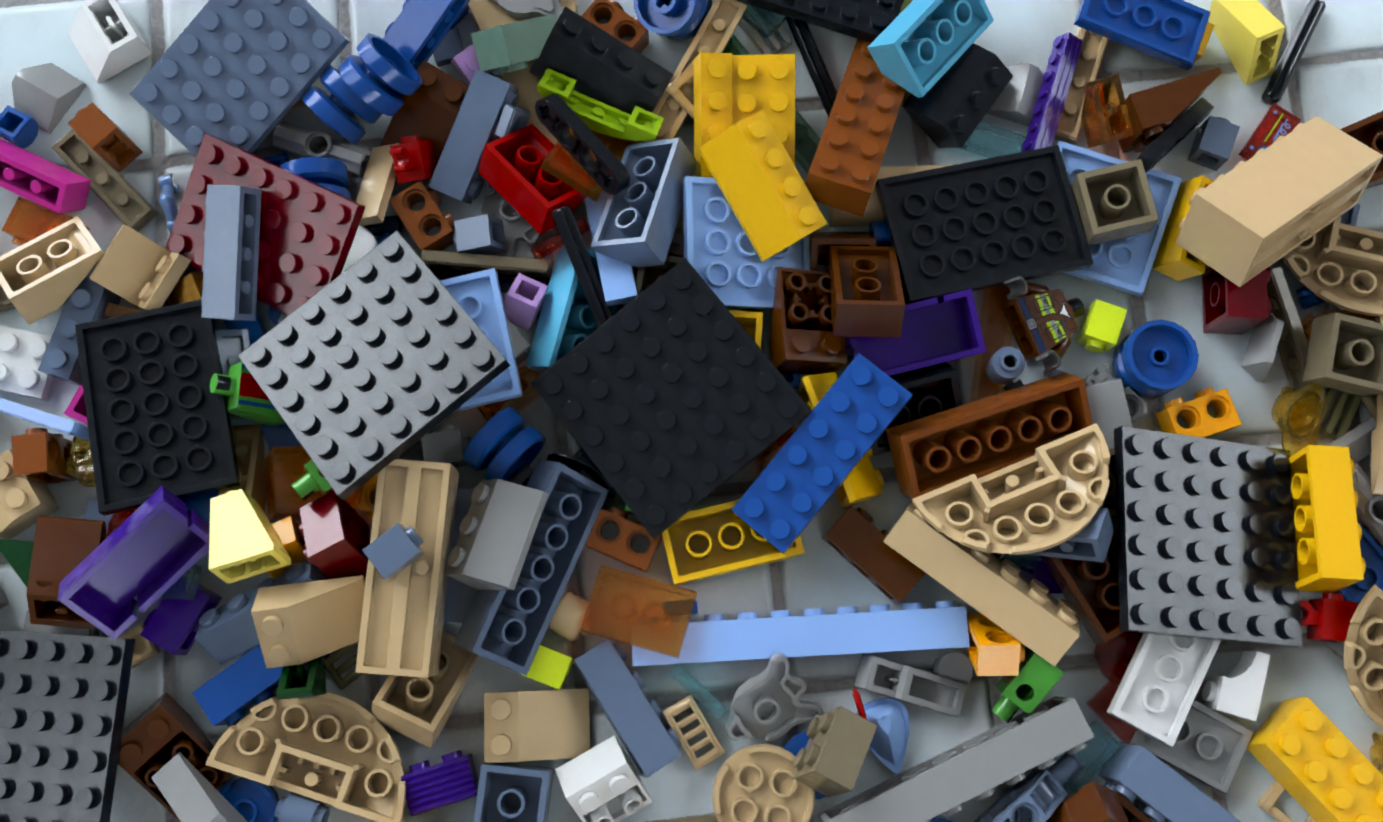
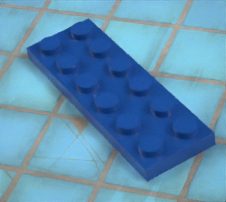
(822, 453)

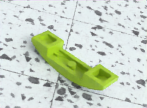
(599, 116)

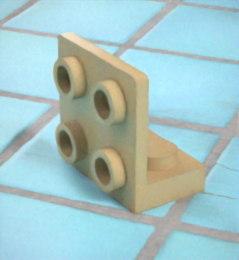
(139, 269)

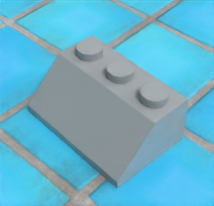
(496, 535)

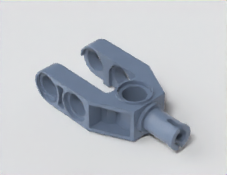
(1035, 795)

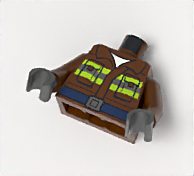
(1041, 321)

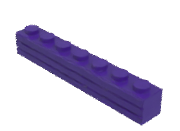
(1053, 92)

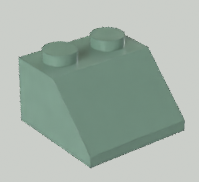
(512, 44)

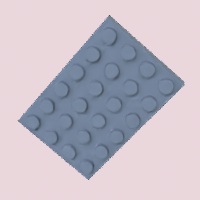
(238, 70)

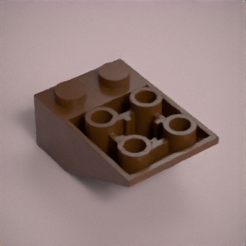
(803, 324)
(57, 550)
(157, 738)

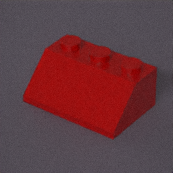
(515, 172)

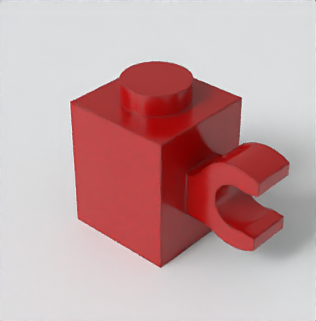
(413, 159)
(1327, 617)

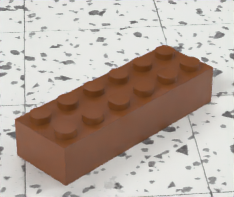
(855, 135)
(986, 433)

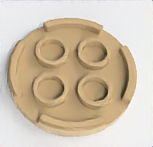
(760, 787)

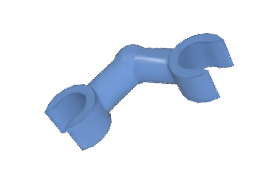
(167, 199)

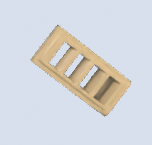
(679, 707)

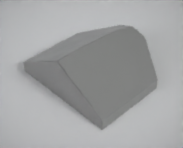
(45, 93)
(1019, 95)
(1262, 348)

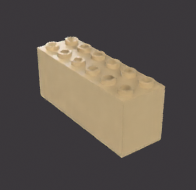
(1276, 199)
(406, 614)

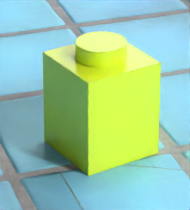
(1101, 326)
(550, 667)

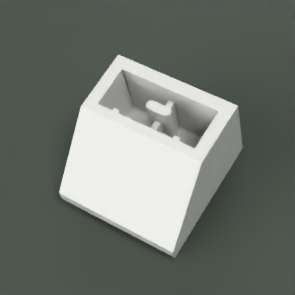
(107, 38)
(603, 784)

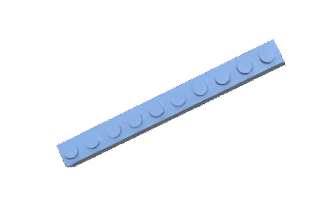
(818, 634)

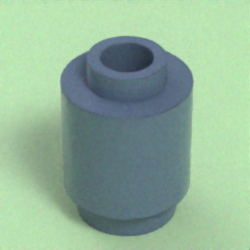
(998, 371)
(301, 809)

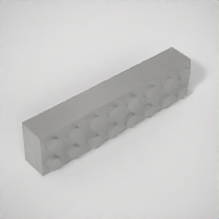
(972, 767)

